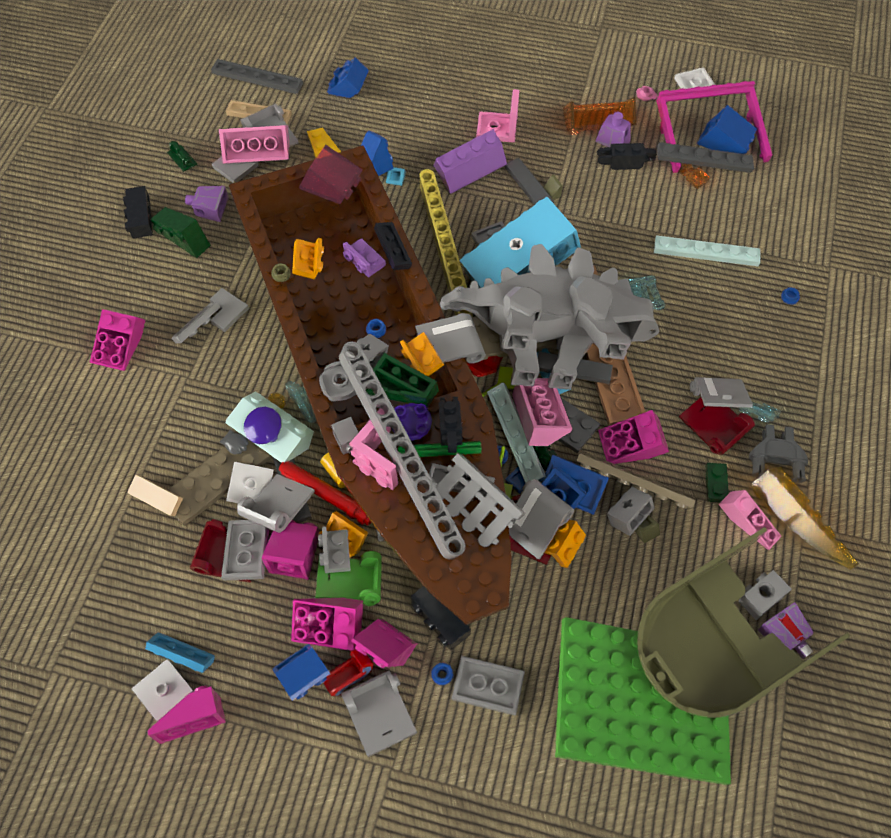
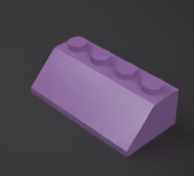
(471, 161)

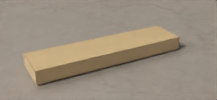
(244, 109)

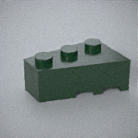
(181, 230)
(403, 382)

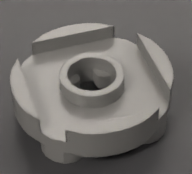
(331, 388)

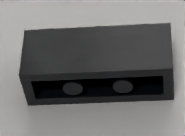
(138, 212)
(438, 617)

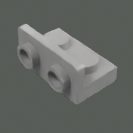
(335, 550)

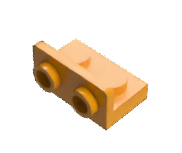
(422, 354)

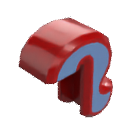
(348, 673)

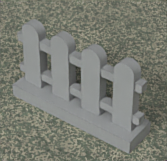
(487, 504)

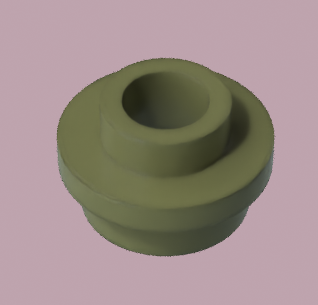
(280, 272)

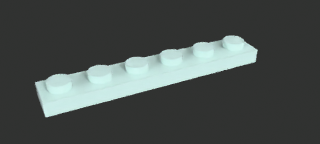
(707, 250)
(512, 427)

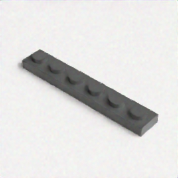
(257, 76)
(705, 157)

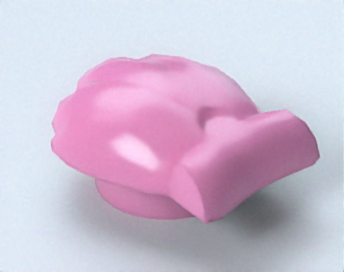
(646, 93)

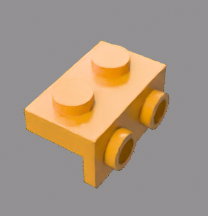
(307, 258)
(356, 534)
(566, 543)

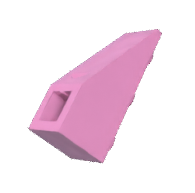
(749, 517)

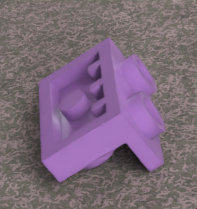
(364, 257)

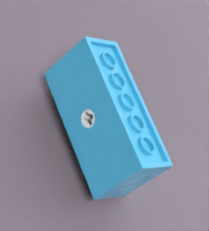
(513, 243)

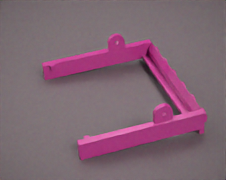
(753, 115)

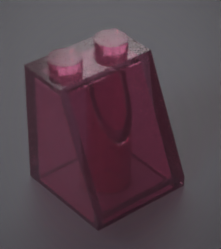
(331, 176)

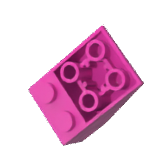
(116, 339)
(634, 439)
(327, 621)
(385, 644)

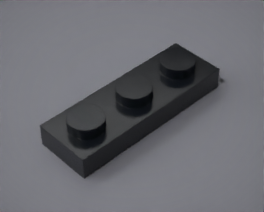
(392, 246)

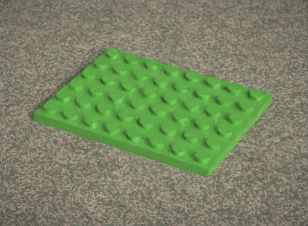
(620, 720)

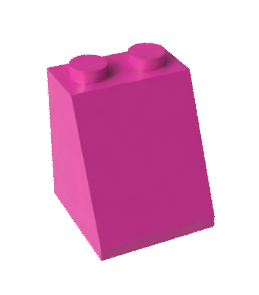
(292, 550)

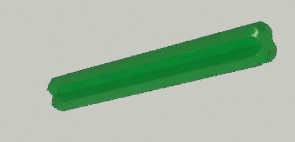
(436, 449)

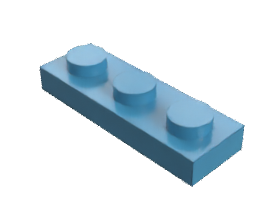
(180, 652)

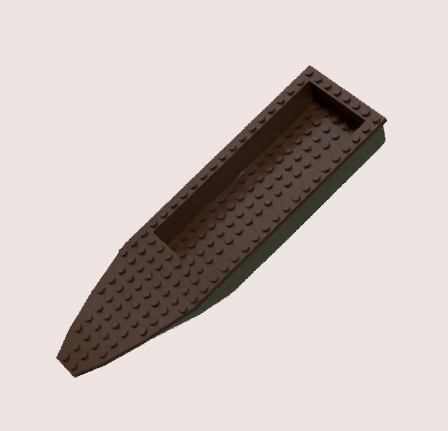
(335, 310)

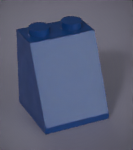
(728, 132)

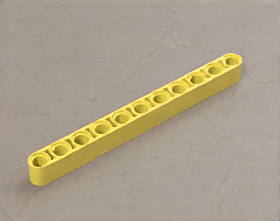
(442, 233)

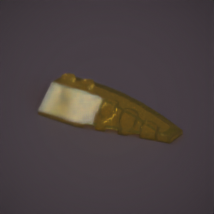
(793, 508)

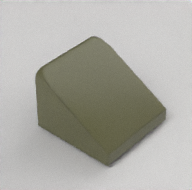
(553, 187)
(648, 529)

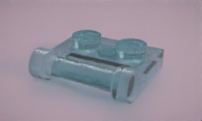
(639, 289)

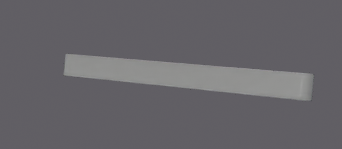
(401, 460)

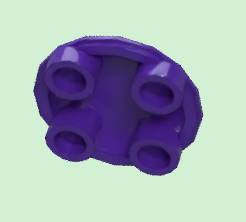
(415, 419)
(262, 425)

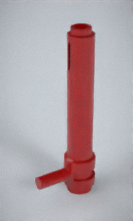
(325, 491)

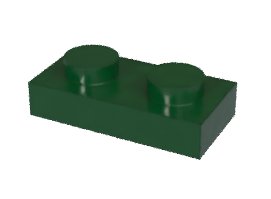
(716, 482)

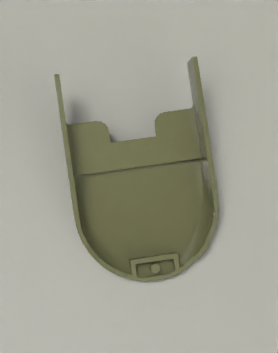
(703, 648)

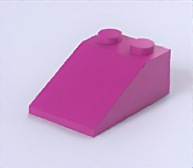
(192, 714)

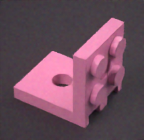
(505, 122)
(369, 460)

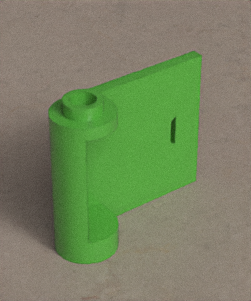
(359, 583)

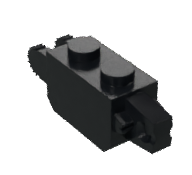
(626, 156)
(450, 423)

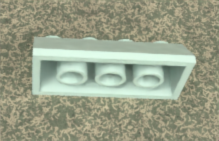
(293, 437)

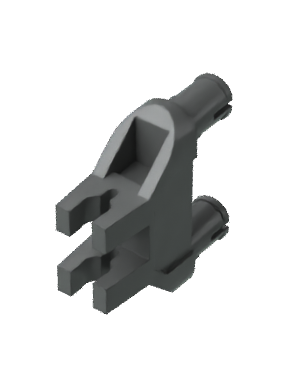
(779, 451)

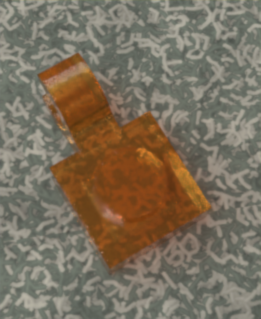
(696, 177)

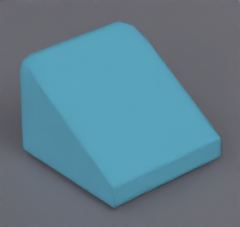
(396, 176)

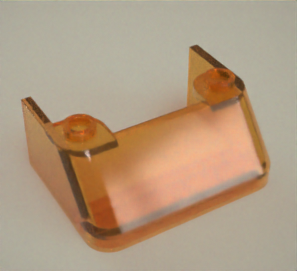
(592, 116)

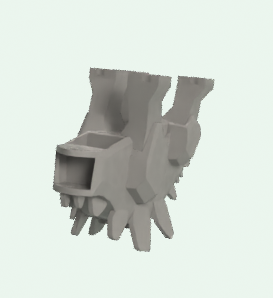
(561, 306)

